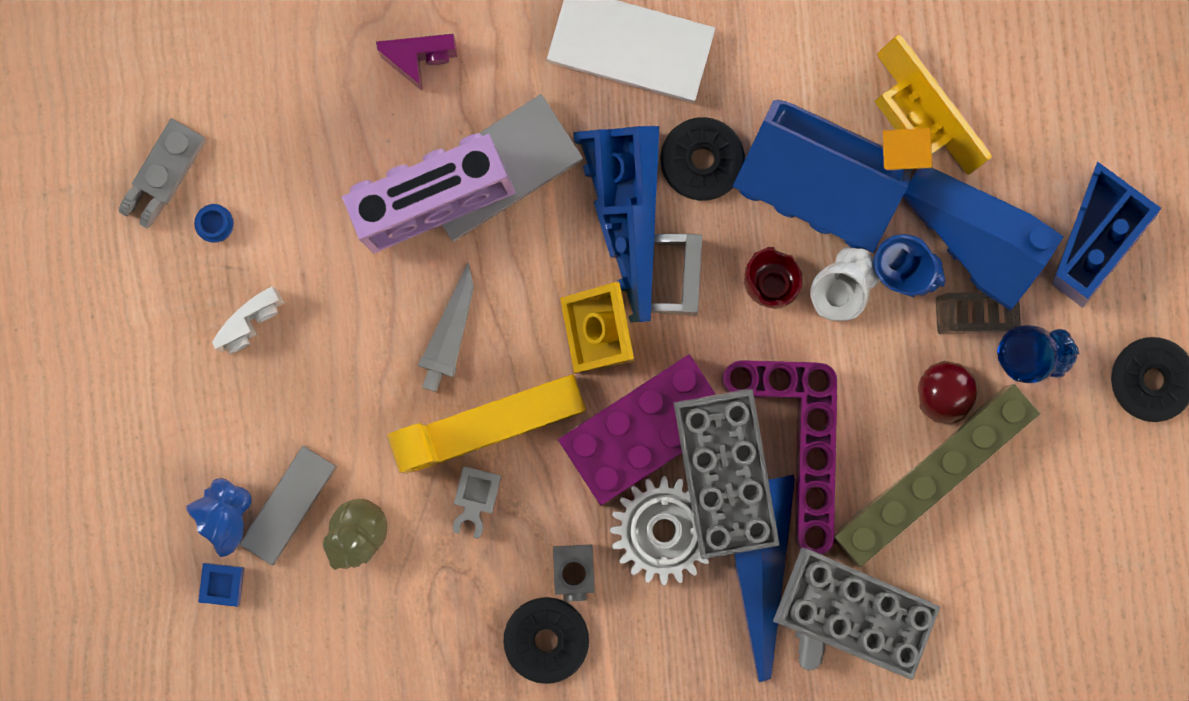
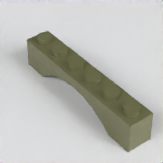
(935, 475)

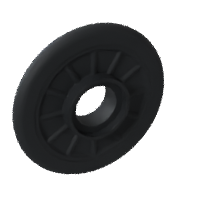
(695, 135)
(1129, 383)
(550, 665)

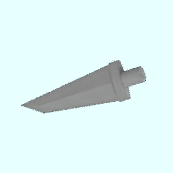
(444, 346)

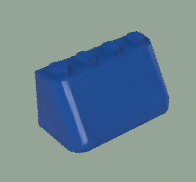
(822, 176)

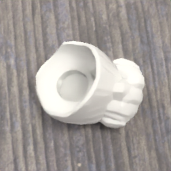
(844, 287)

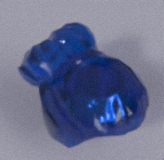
(1034, 353)

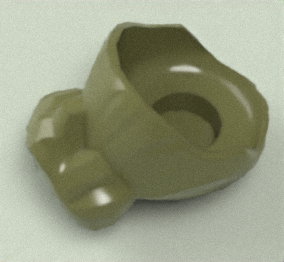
(354, 533)

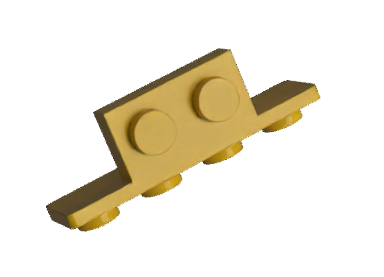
(922, 103)

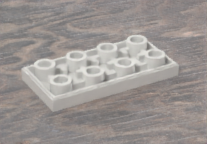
(632, 46)

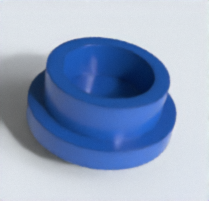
(214, 223)

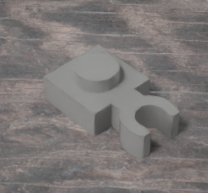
(475, 493)

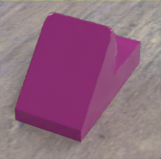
(407, 53)

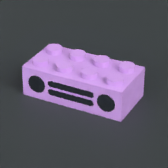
(428, 193)

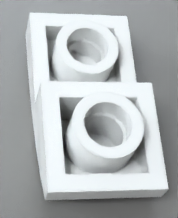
(238, 328)

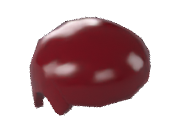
(772, 278)
(947, 392)

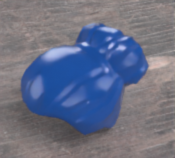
(908, 266)
(220, 515)

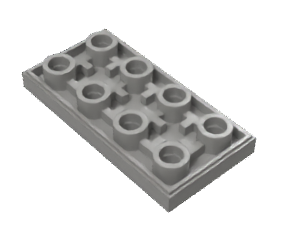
(533, 153)
(726, 473)
(856, 613)

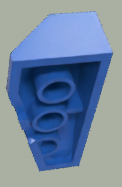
(989, 237)

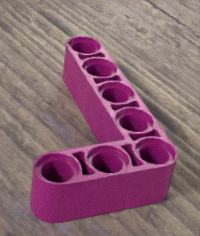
(806, 437)

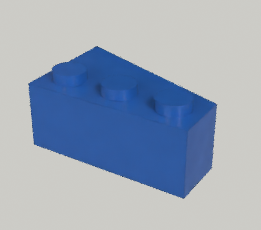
(1104, 231)

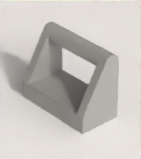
(691, 273)

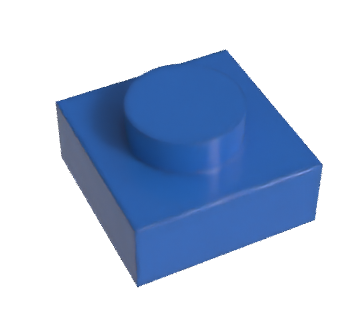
(221, 584)

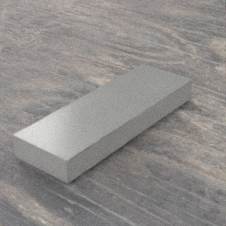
(288, 505)

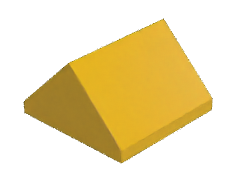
(597, 328)

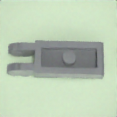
(163, 170)

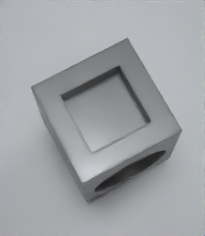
(573, 553)

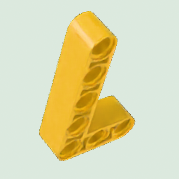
(430, 444)

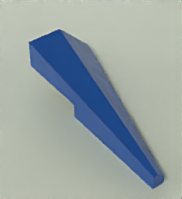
(625, 181)
(761, 580)

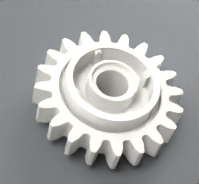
(638, 531)

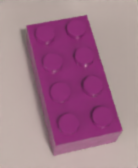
(634, 432)

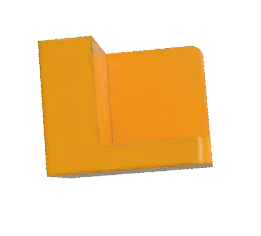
(907, 149)

